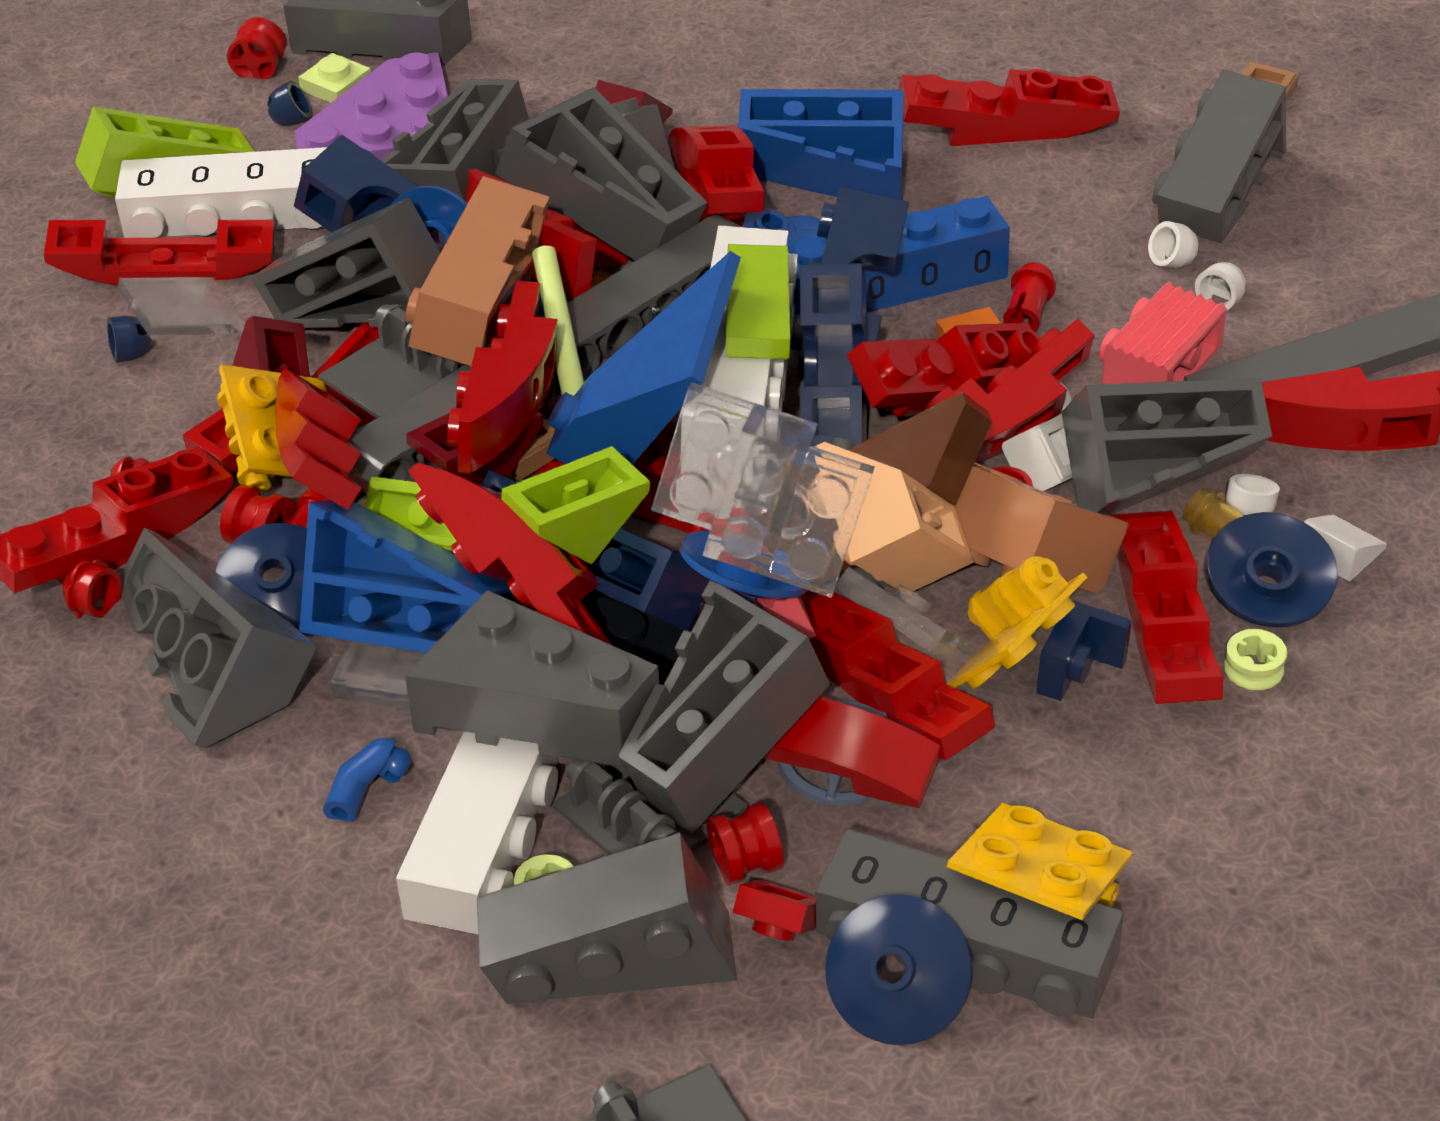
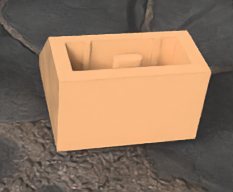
(904, 529)

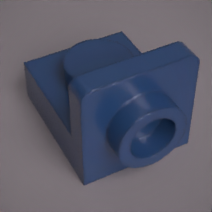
(1077, 641)

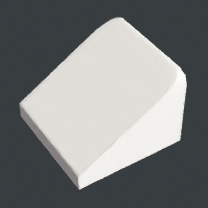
(1041, 454)
(1349, 544)

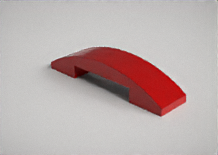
(87, 252)
(876, 753)

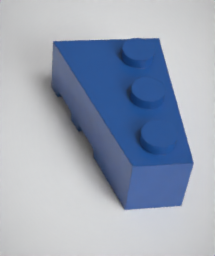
(826, 138)
(382, 581)

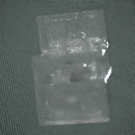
(762, 489)

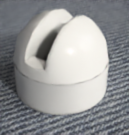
(1173, 241)
(1229, 287)
(1252, 493)

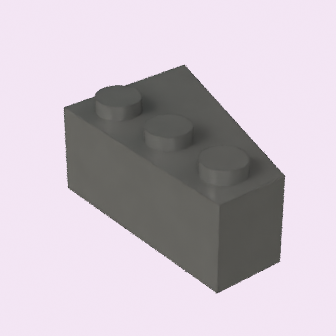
(601, 175)
(1158, 435)
(722, 707)
(607, 928)

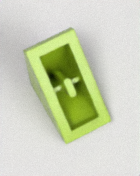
(580, 502)

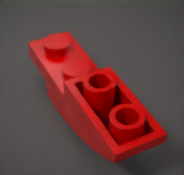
(1025, 109)
(719, 166)
(916, 370)
(504, 381)
(1032, 392)
(1352, 414)
(155, 496)
(502, 546)

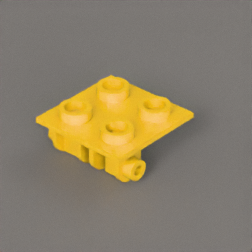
(249, 411)
(1012, 612)
(1043, 860)

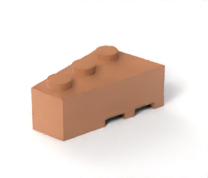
(477, 271)
(1017, 521)

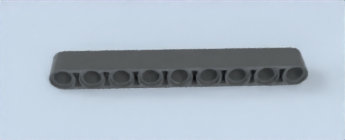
(601, 325)

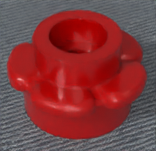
(88, 584)

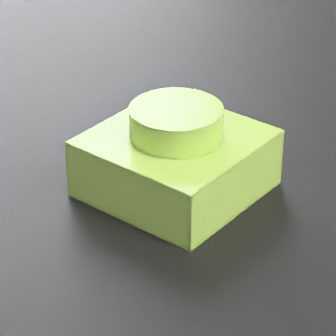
(332, 77)

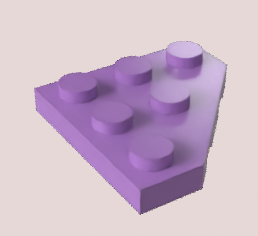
(380, 106)

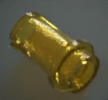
(1209, 512)

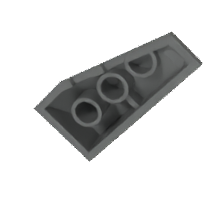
(214, 641)

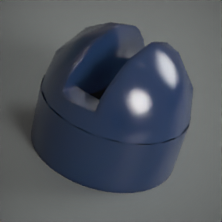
(289, 105)
(127, 338)

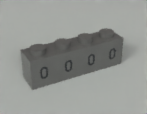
(1011, 939)

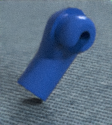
(355, 775)

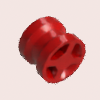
(256, 49)
(249, 509)
(745, 843)

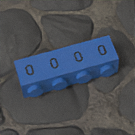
(936, 255)

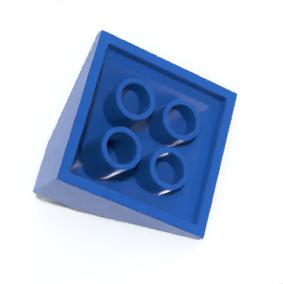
(647, 378)

